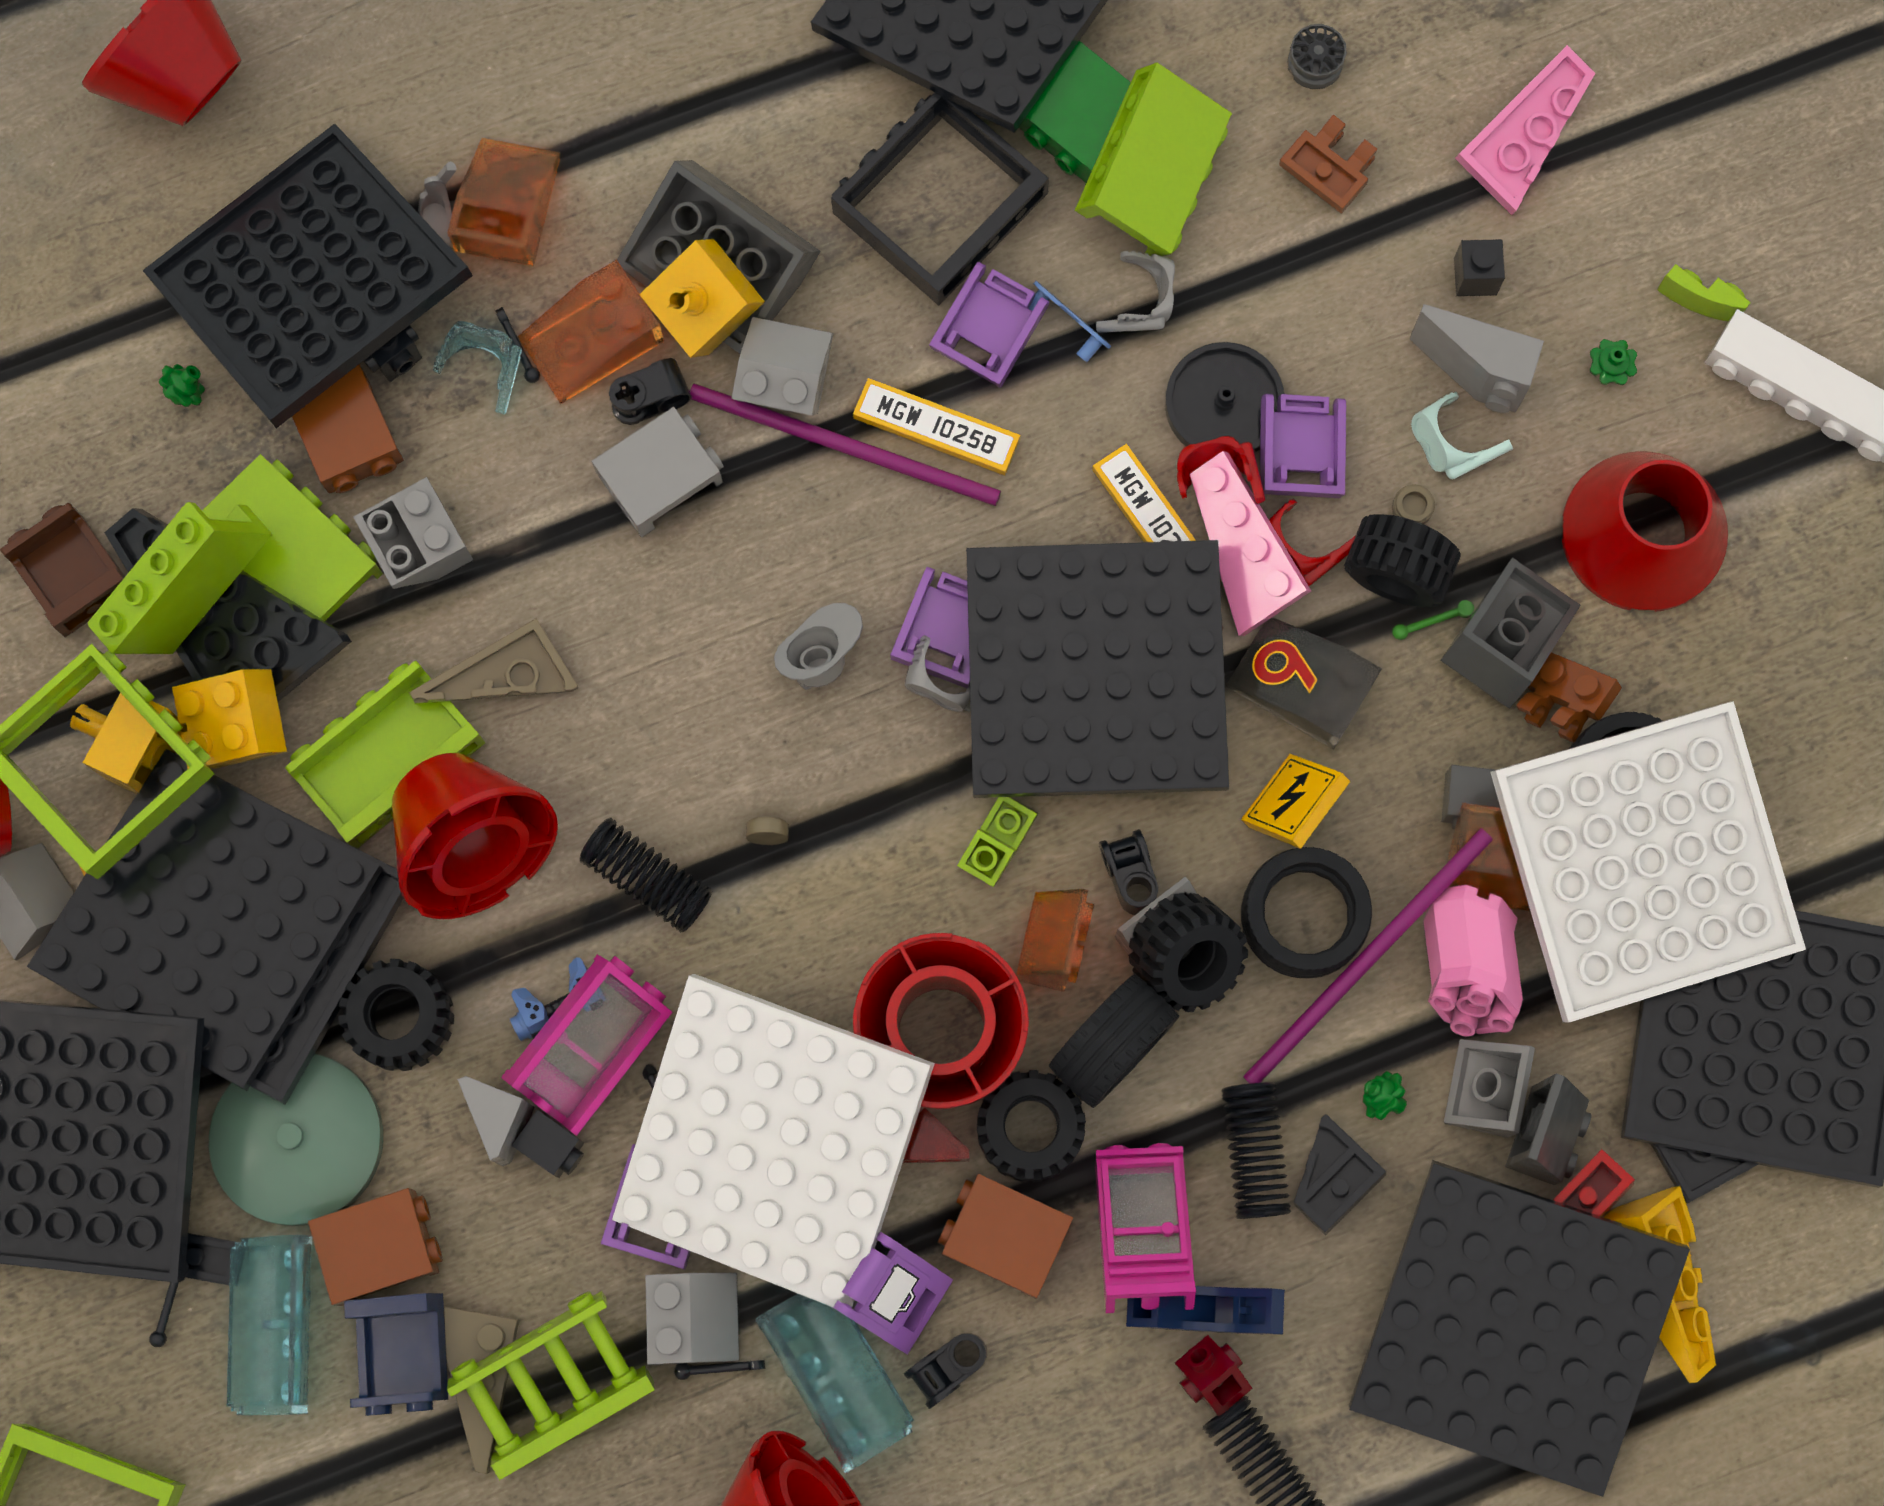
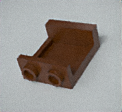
(64, 567)

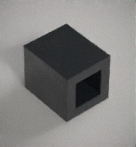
(1479, 267)
(549, 1145)

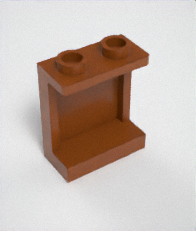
(347, 434)
(1005, 1235)
(375, 1245)

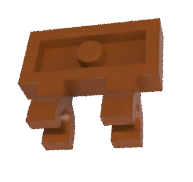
(1325, 171)
(1576, 688)

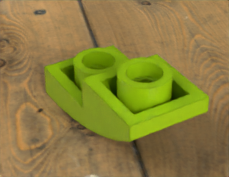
(1716, 302)
(997, 840)

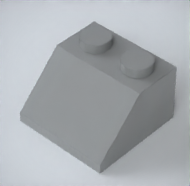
(782, 366)
(692, 1318)

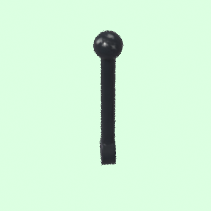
(531, 374)
(158, 1337)
(683, 1370)

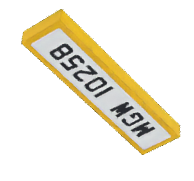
(936, 426)
(1140, 498)

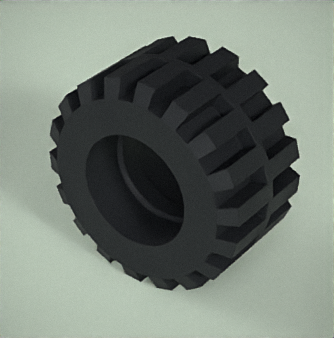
(1402, 560)
(1169, 934)
(368, 993)
(1039, 1164)

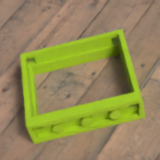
(47, 703)
(27, 1437)

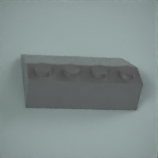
(701, 207)

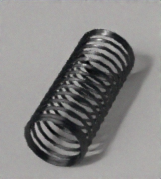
(692, 901)
(1253, 1211)
(1235, 1413)

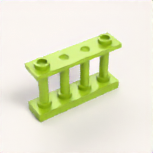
(588, 1406)

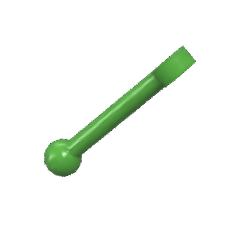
(1464, 610)

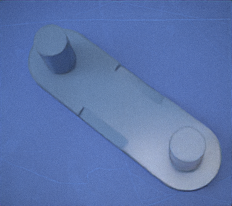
(1095, 340)

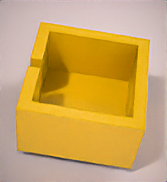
(232, 716)

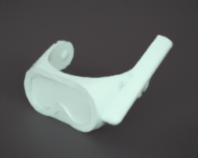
(1439, 452)

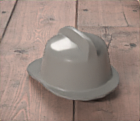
(819, 646)

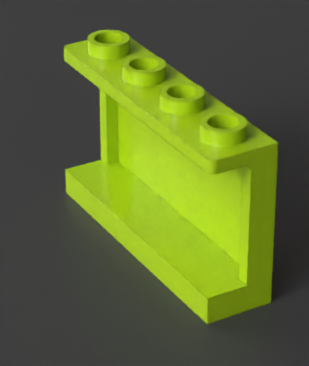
(1155, 159)
(308, 553)
(178, 580)
(369, 752)

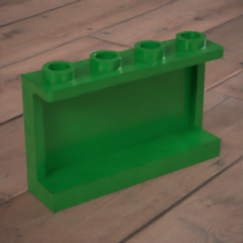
(1076, 111)

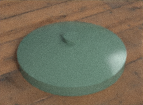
(300, 1155)

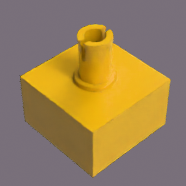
(702, 298)
(124, 743)

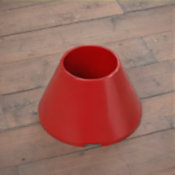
(166, 60)
(1619, 562)
(466, 835)
(959, 966)
(786, 1475)

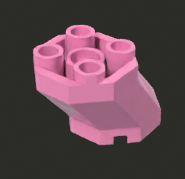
(1473, 961)

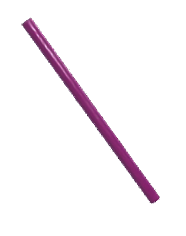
(845, 445)
(1368, 957)

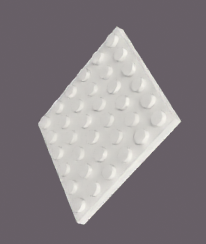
(1647, 861)
(771, 1141)

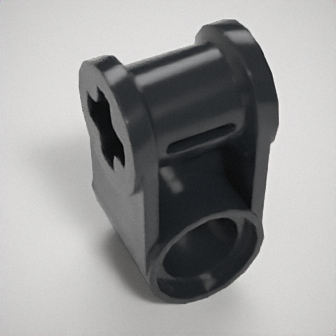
(652, 389)
(1127, 865)
(945, 1369)

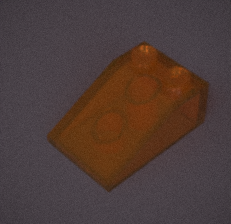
(591, 332)

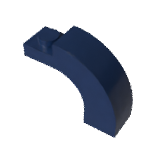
(1215, 1311)

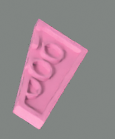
(1518, 139)
(1252, 559)

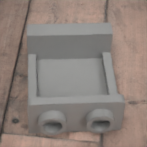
(657, 469)

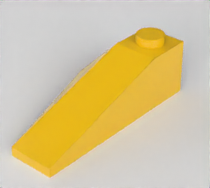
(1687, 1325)

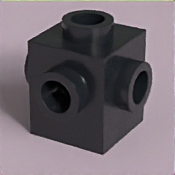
(396, 355)

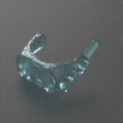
(466, 336)

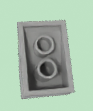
(1480, 357)

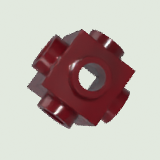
(1206, 1368)

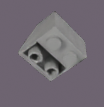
(413, 536)

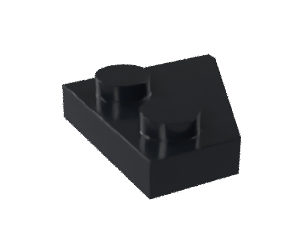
(1335, 1177)

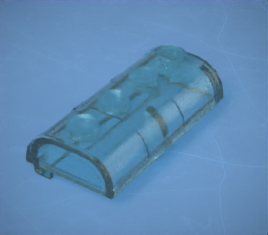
(269, 1325)
(837, 1378)

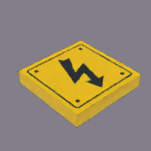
(1295, 800)

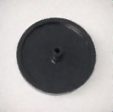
(1220, 394)

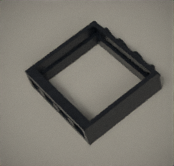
(985, 239)

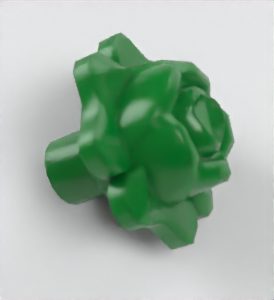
(1613, 362)
(182, 385)
(1384, 1095)

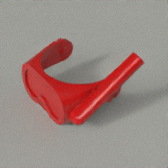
(1197, 454)
(1310, 567)

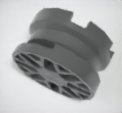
(1316, 57)

